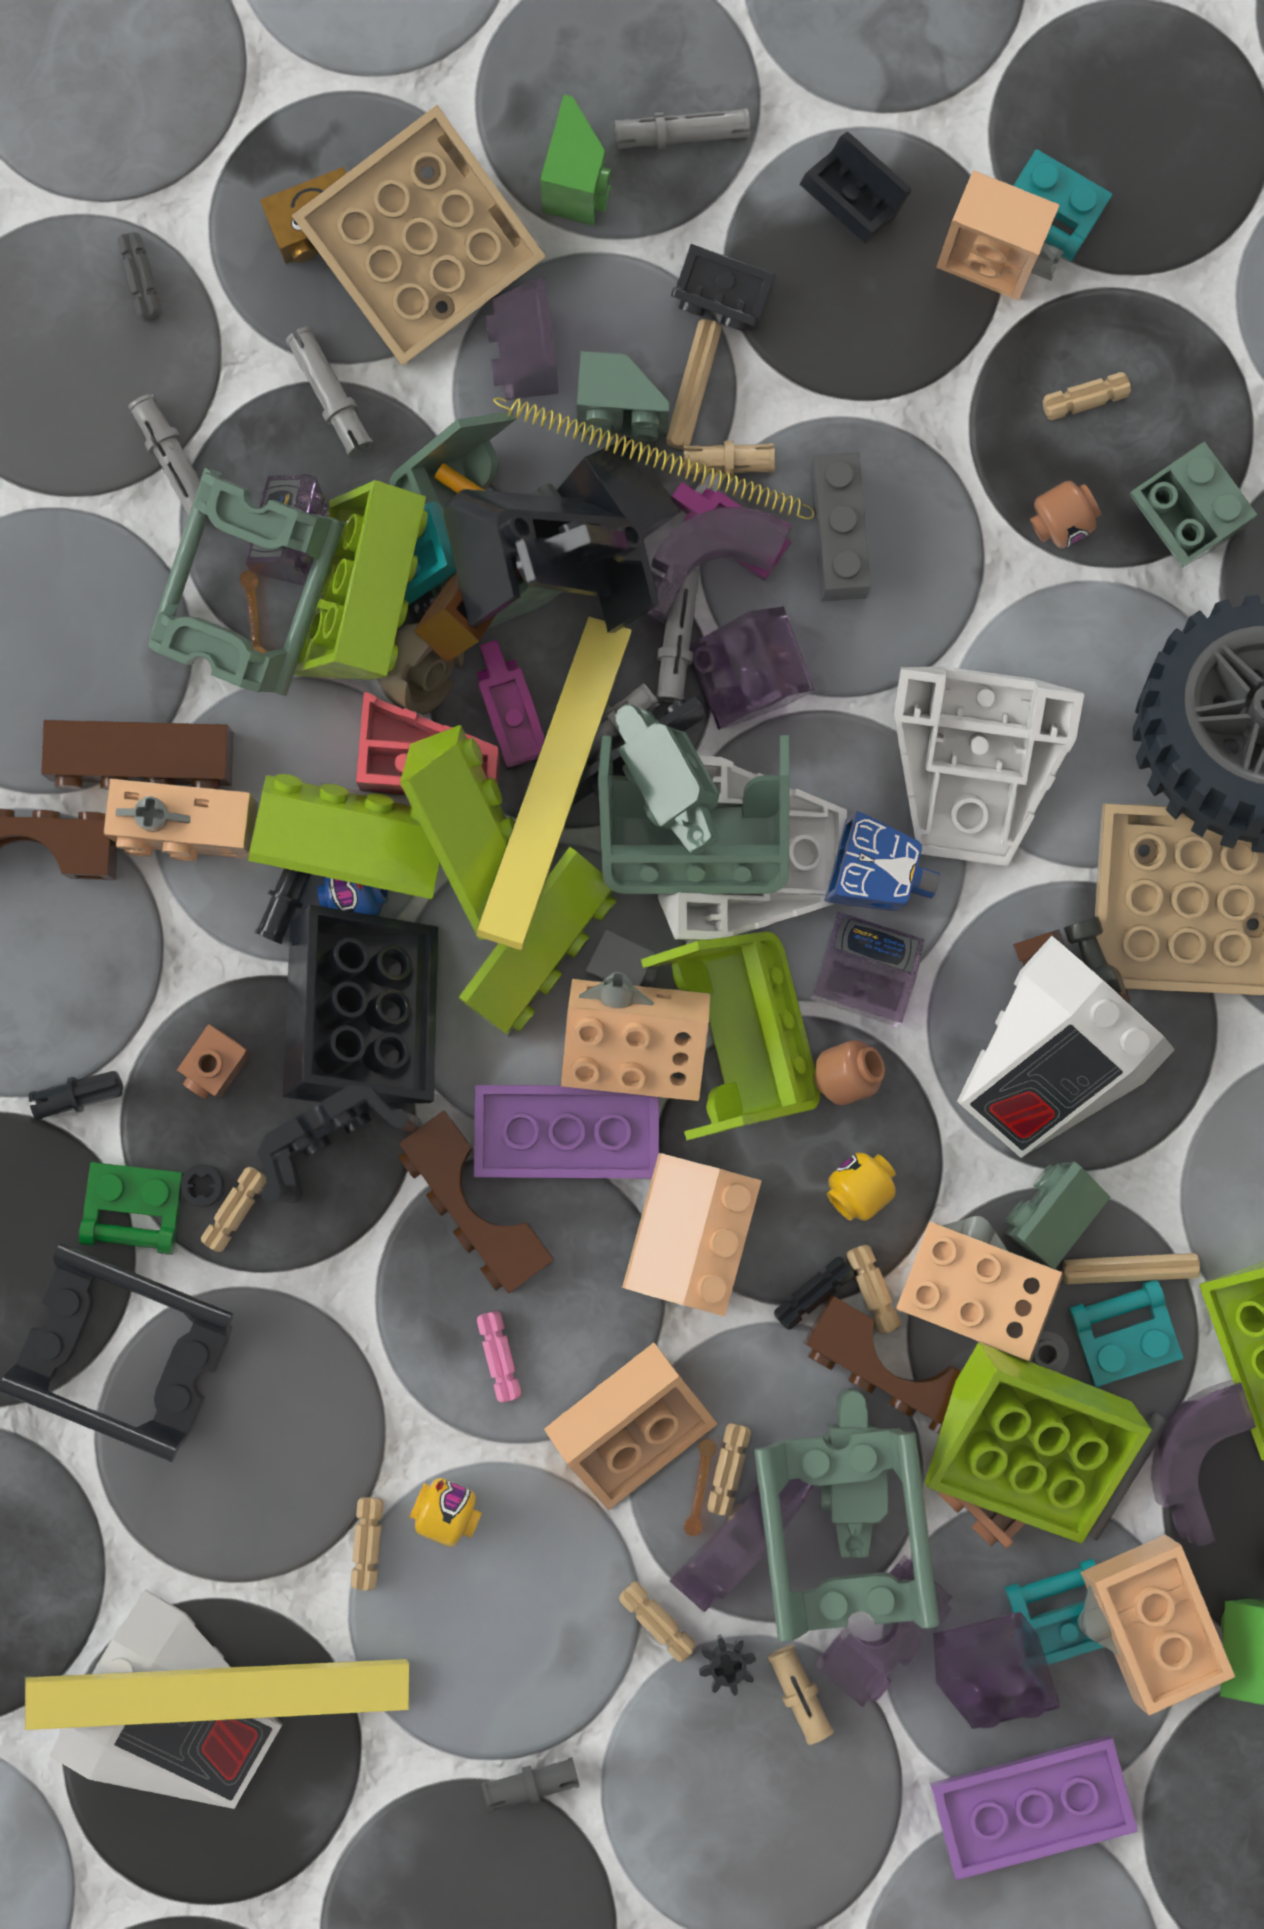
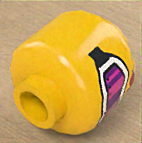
(862, 1186)
(445, 1512)

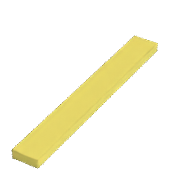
(553, 785)
(215, 1694)

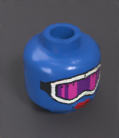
(351, 896)

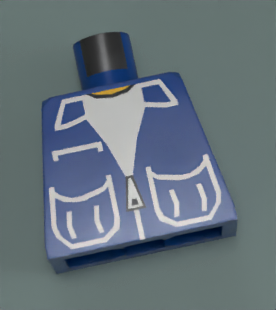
(877, 867)

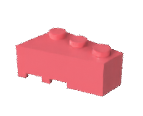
(386, 741)

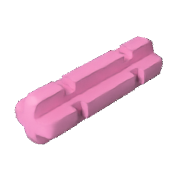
(499, 1356)

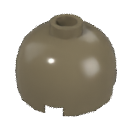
(419, 673)

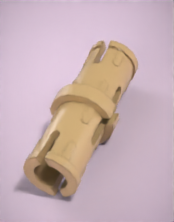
(731, 458)
(813, 1724)

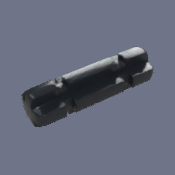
(814, 1293)

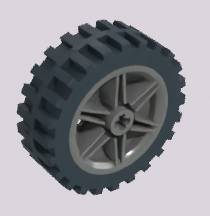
(1186, 731)

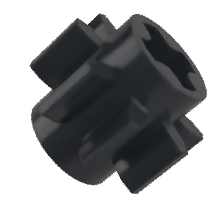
(740, 1672)

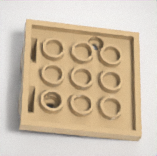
(418, 240)
(1181, 908)

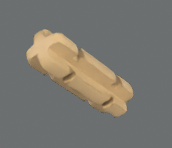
(1086, 396)
(234, 1209)
(873, 1289)
(729, 1469)
(366, 1543)
(657, 1621)

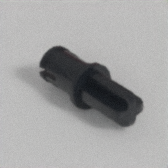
(282, 905)
(76, 1094)

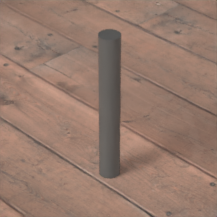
(1158, 1425)

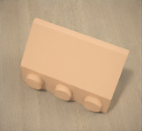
(691, 1234)
(630, 1426)

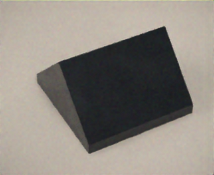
(622, 487)

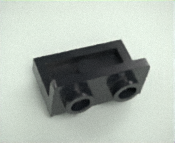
(856, 187)
(724, 287)

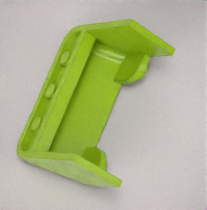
(753, 1028)

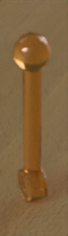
(249, 582)
(693, 1524)

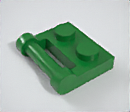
(136, 1192)

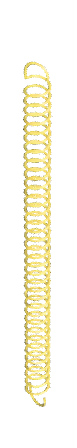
(649, 455)

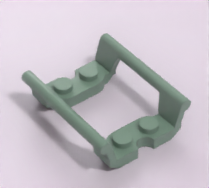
(268, 527)
(839, 1597)

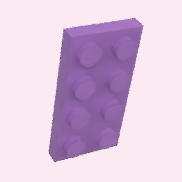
(564, 1133)
(1033, 1807)

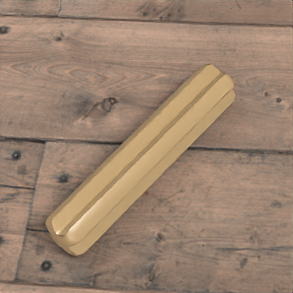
(693, 384)
(1131, 1268)

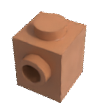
(213, 1063)

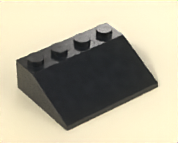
(360, 1006)

